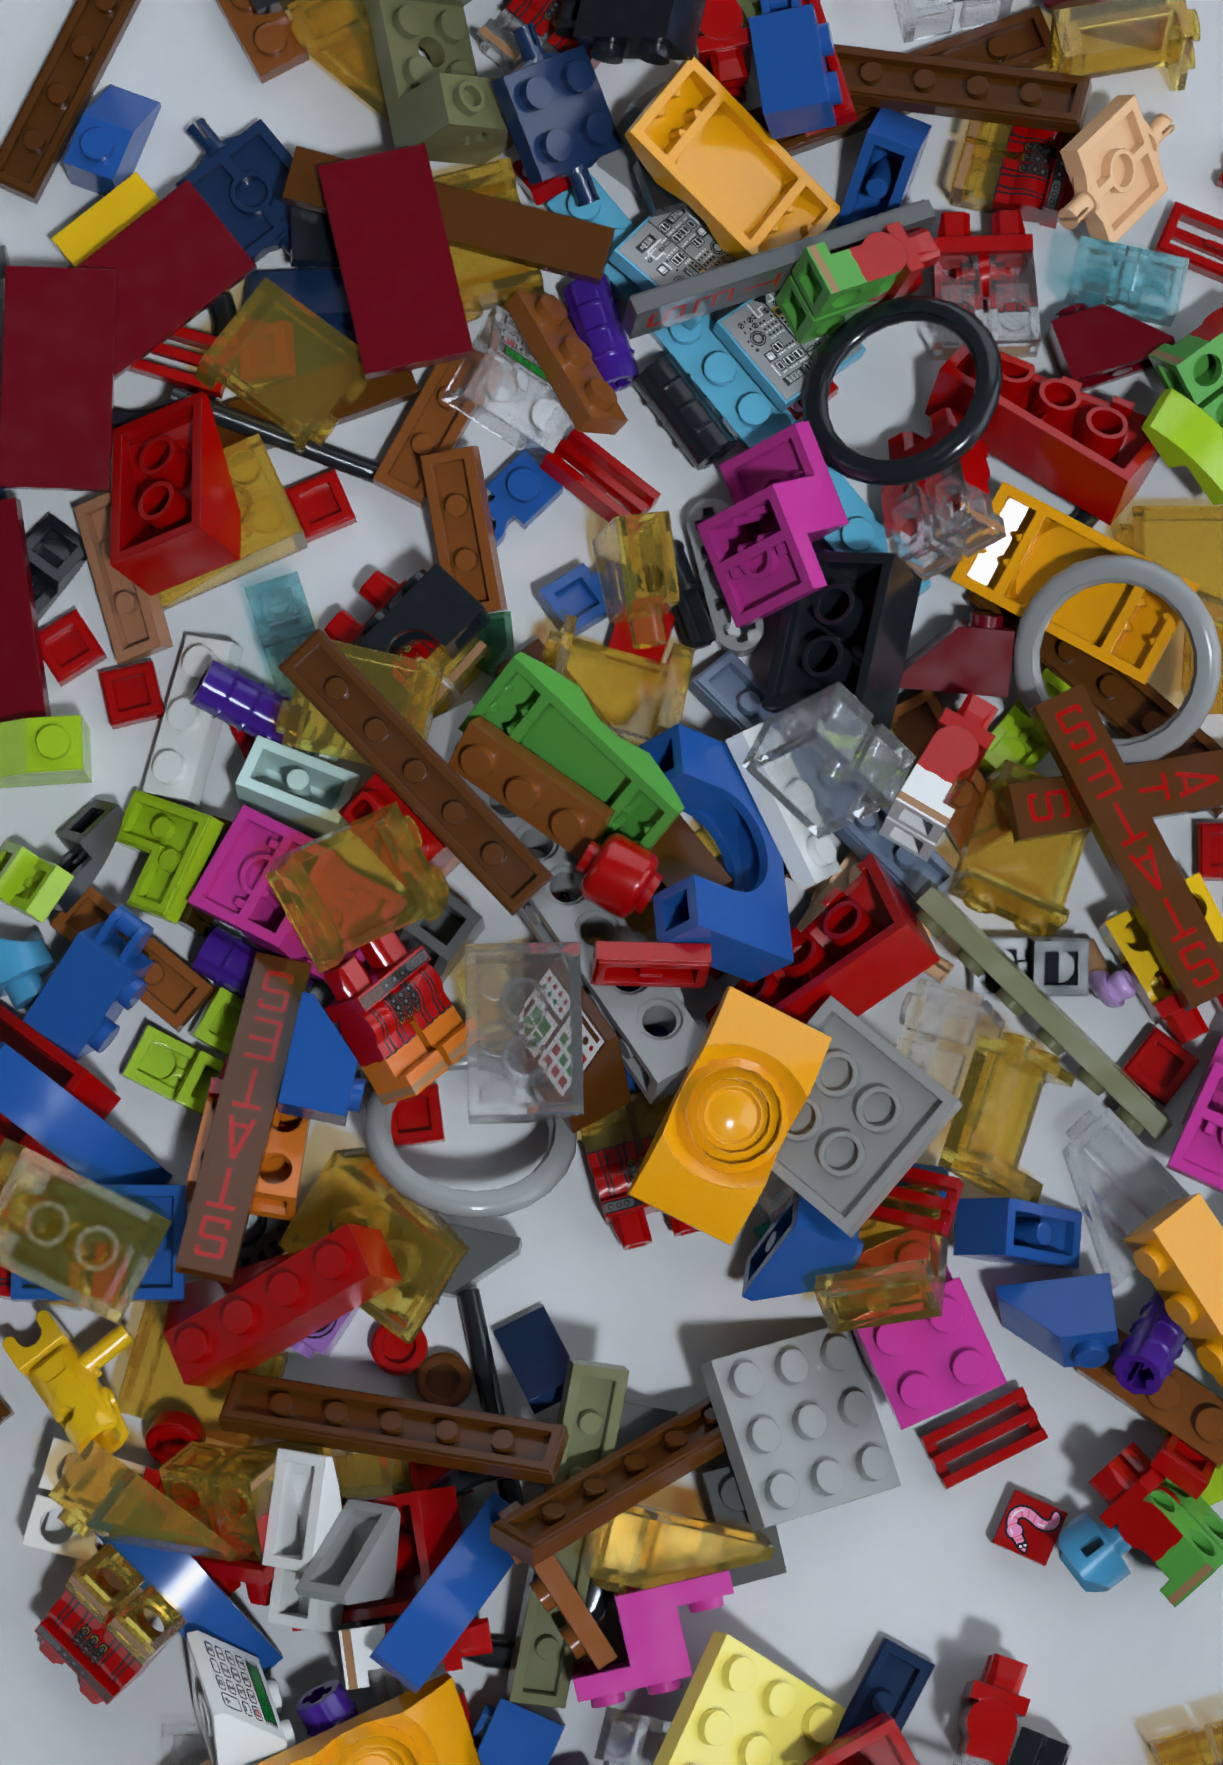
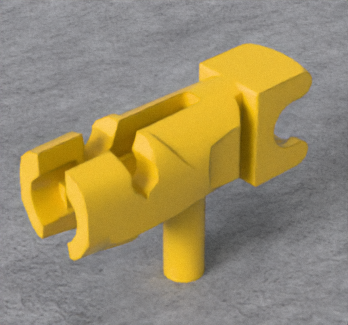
(70, 1381)

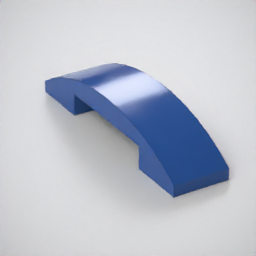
(70, 1127)
(198, 1600)
(446, 1601)

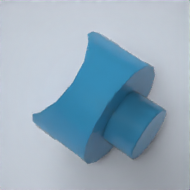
(23, 967)
(1093, 1553)

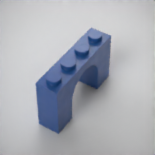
(744, 923)

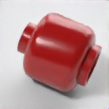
(619, 875)

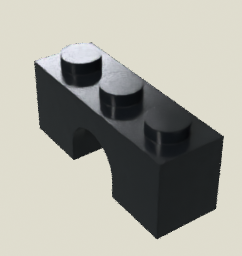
(430, 611)

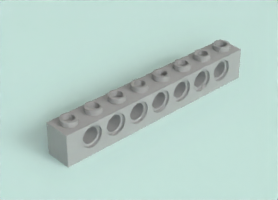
(652, 1061)

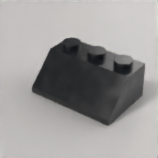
(847, 634)

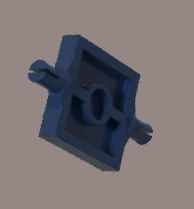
(556, 114)
(245, 185)

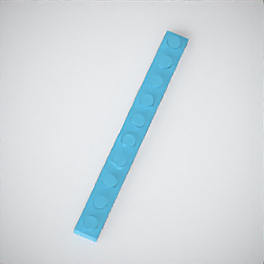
(724, 380)

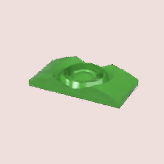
(561, 728)

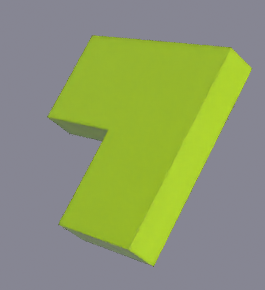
(177, 851)

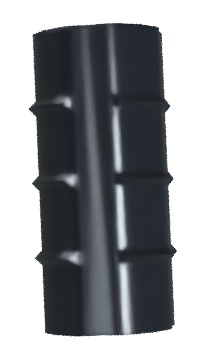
(684, 412)

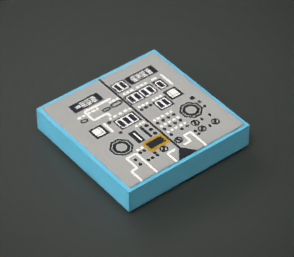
(669, 250)
(769, 351)

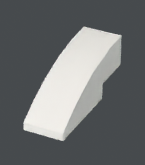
(300, 1516)

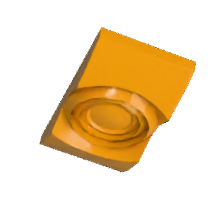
(727, 166)
(1108, 621)
(730, 1116)
(403, 1731)

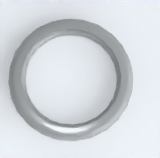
(1161, 583)
(456, 1201)

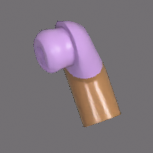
(1108, 986)

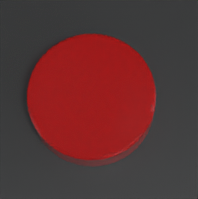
(395, 1355)
(171, 1433)

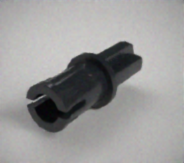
(691, 611)

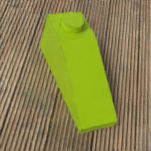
(45, 751)

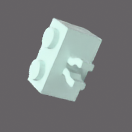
(295, 787)

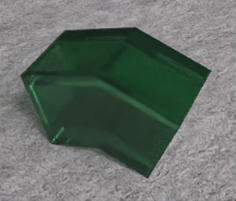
(500, 639)

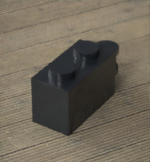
(633, 28)

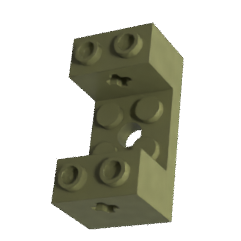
(438, 101)

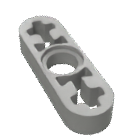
(720, 619)

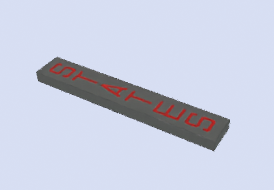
(755, 274)

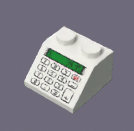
(235, 1704)

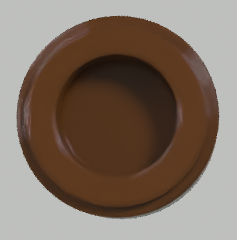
(444, 1380)

